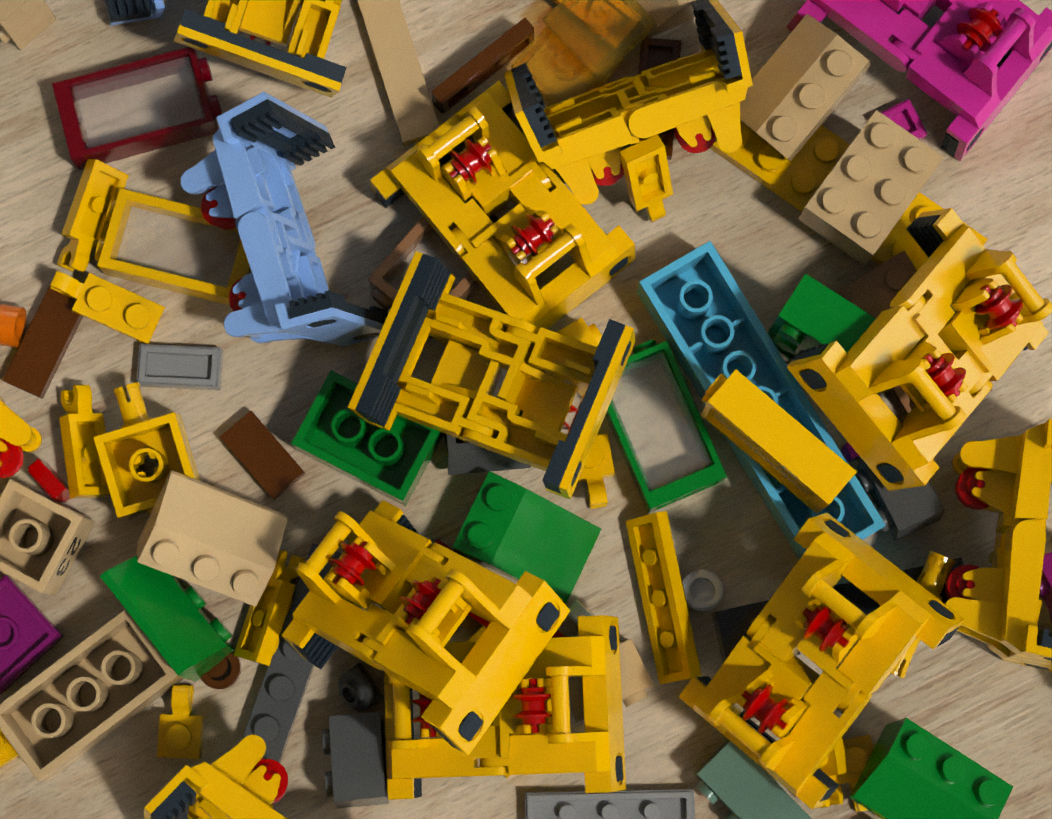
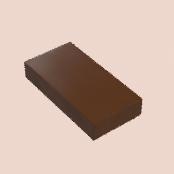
(262, 455)

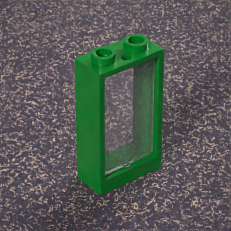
(661, 429)

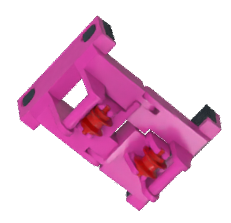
(952, 58)

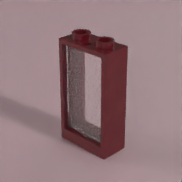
(137, 107)

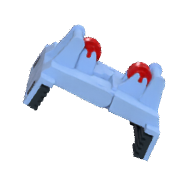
(252, 189)

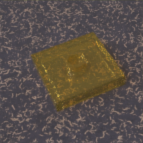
(599, 30)
(557, 70)

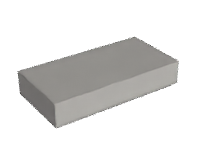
(180, 367)

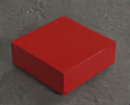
(49, 480)

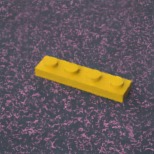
(663, 598)

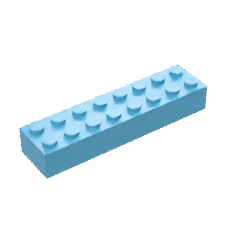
(717, 332)

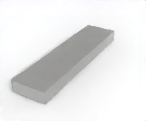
(611, 805)

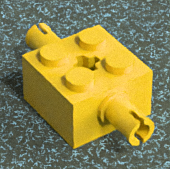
(126, 449)

